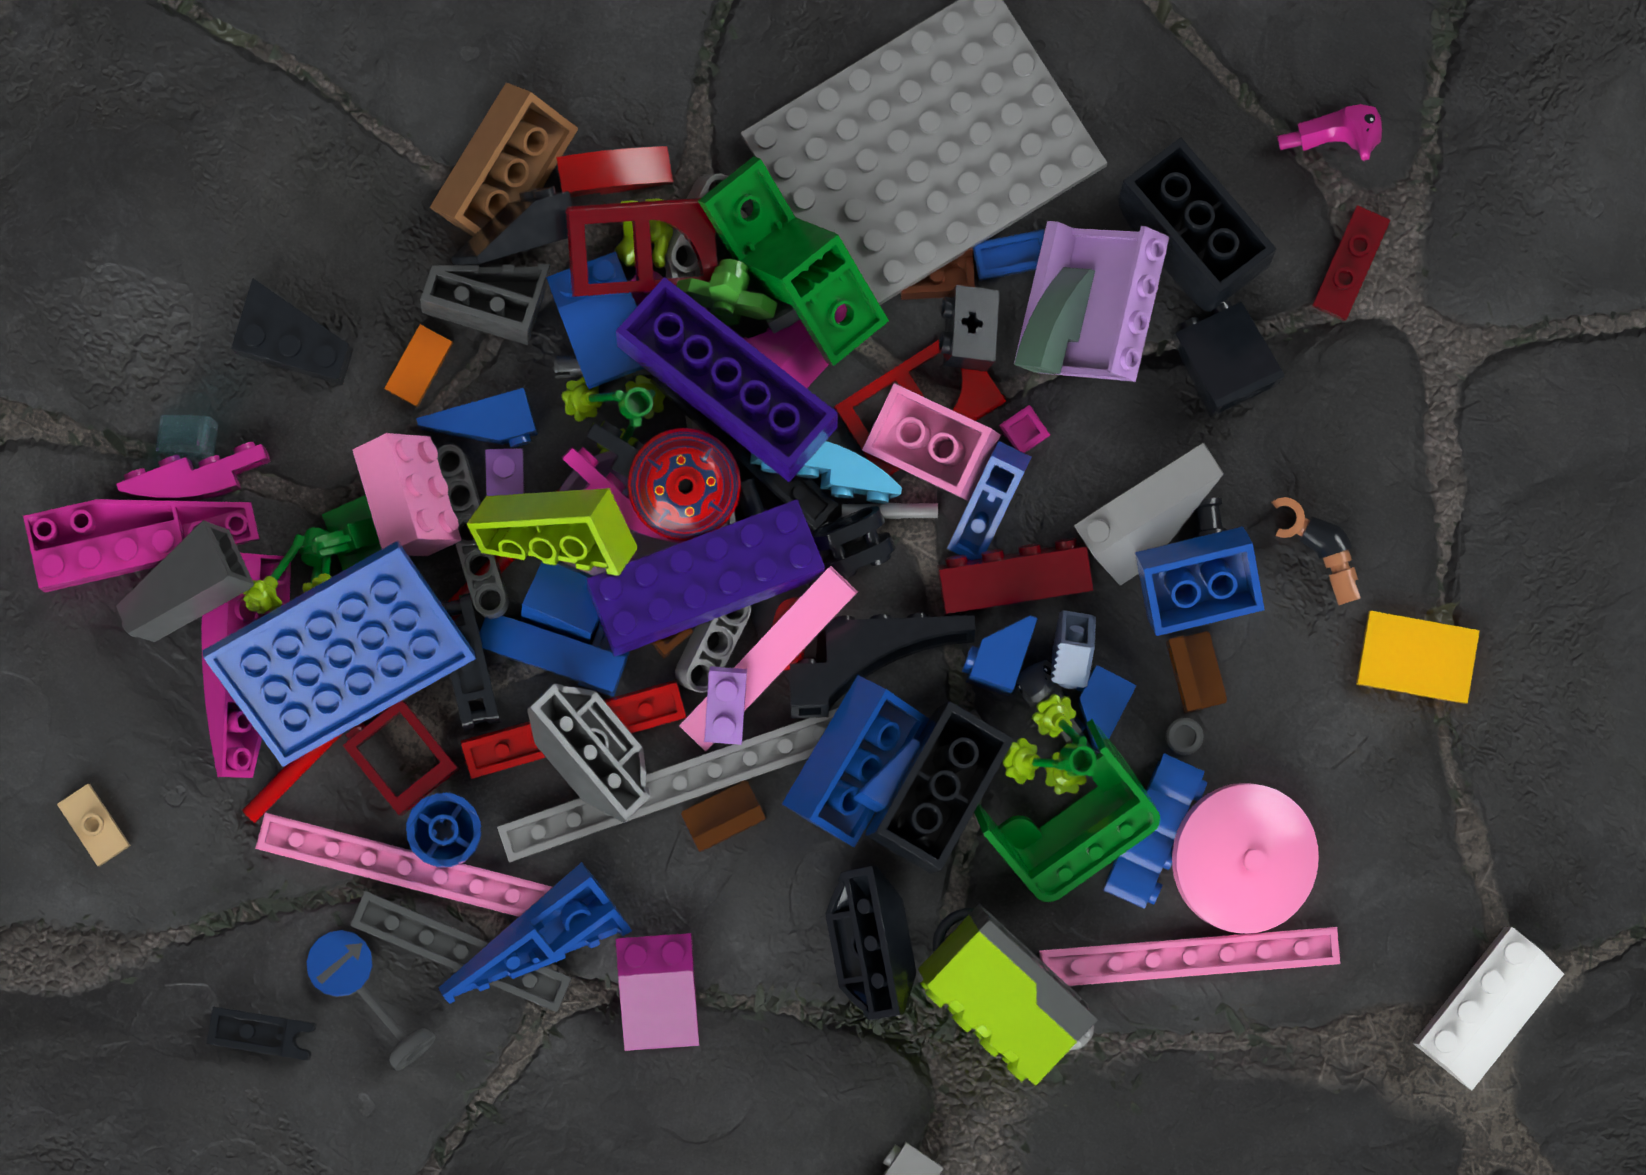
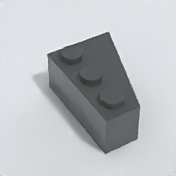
(487, 298)

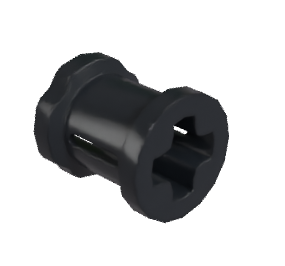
(1208, 517)

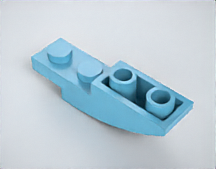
(845, 474)

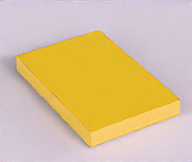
(1417, 657)

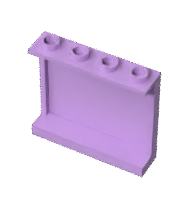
(1120, 296)

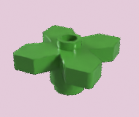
(728, 294)

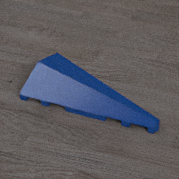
(561, 921)

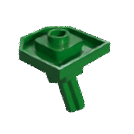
(350, 534)

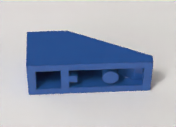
(493, 420)
(989, 501)

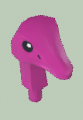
(1356, 125)

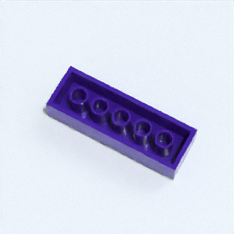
(726, 379)
(706, 577)

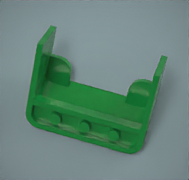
(1082, 836)

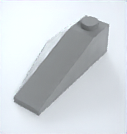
(1149, 512)

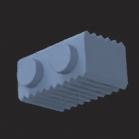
(1073, 649)

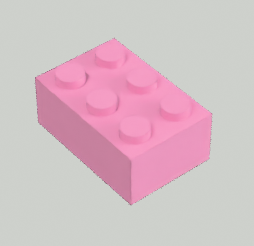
(407, 493)

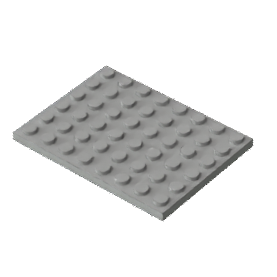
(928, 144)

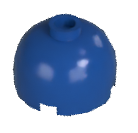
(443, 830)

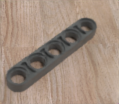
(469, 549)

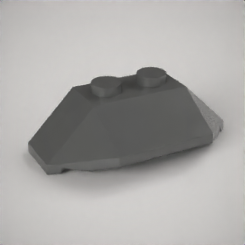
(590, 749)

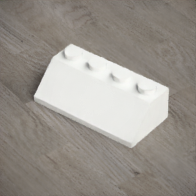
(1489, 1007)

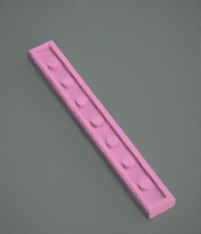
(397, 866)
(1194, 956)

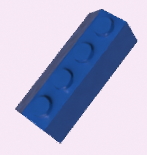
(854, 746)

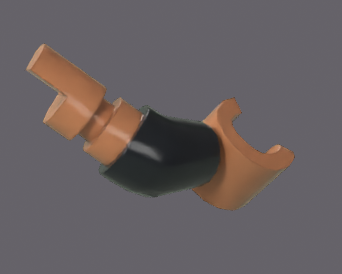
(1330, 544)

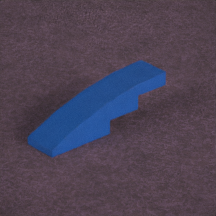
(552, 652)

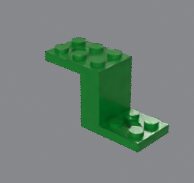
(794, 260)

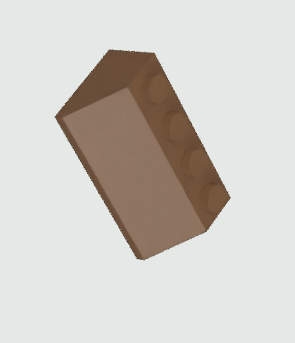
(506, 156)

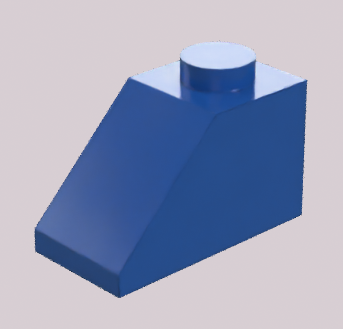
(1104, 700)

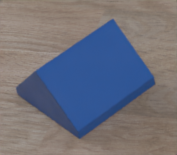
(561, 602)

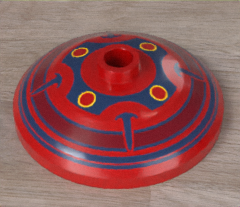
(680, 456)

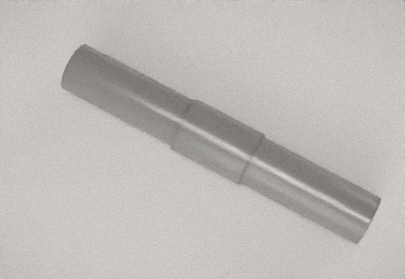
(897, 510)

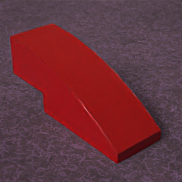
(614, 170)

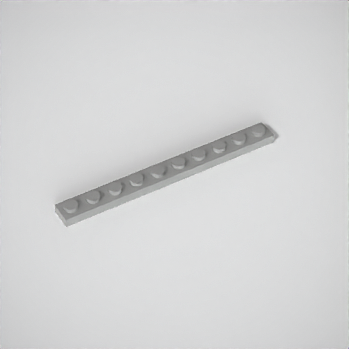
(668, 787)

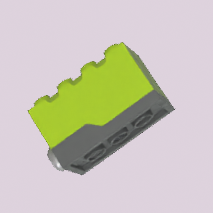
(1006, 996)

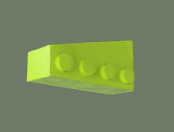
(555, 527)

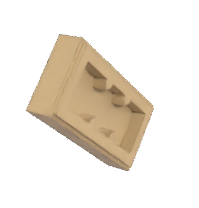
(93, 825)

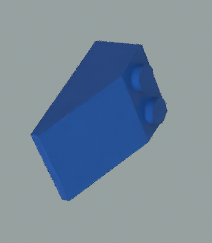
(594, 320)

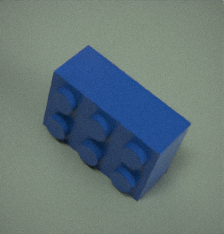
(1199, 581)

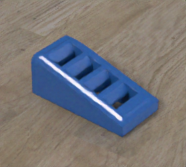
(882, 785)

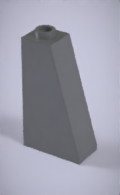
(186, 584)

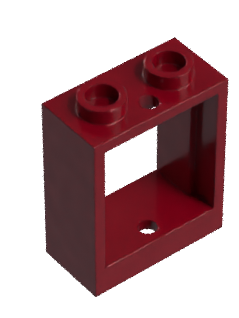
(425, 784)

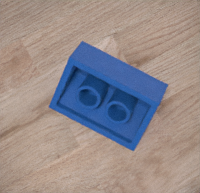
(999, 657)

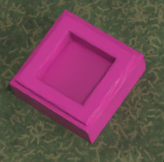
(1024, 430)

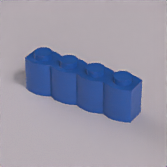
(1138, 869)

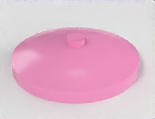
(1245, 858)

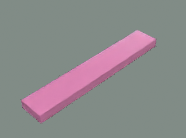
(782, 643)

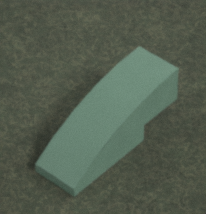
(1055, 321)

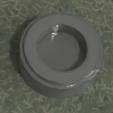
(1184, 736)

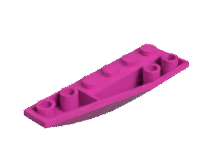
(121, 536)
(231, 734)

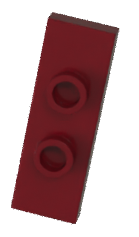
(1351, 263)

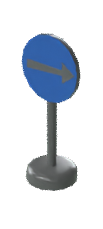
(340, 967)

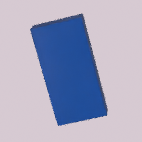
(1008, 255)

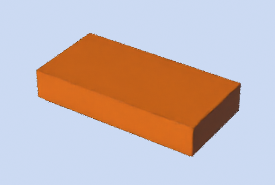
(418, 365)

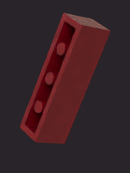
(1015, 576)

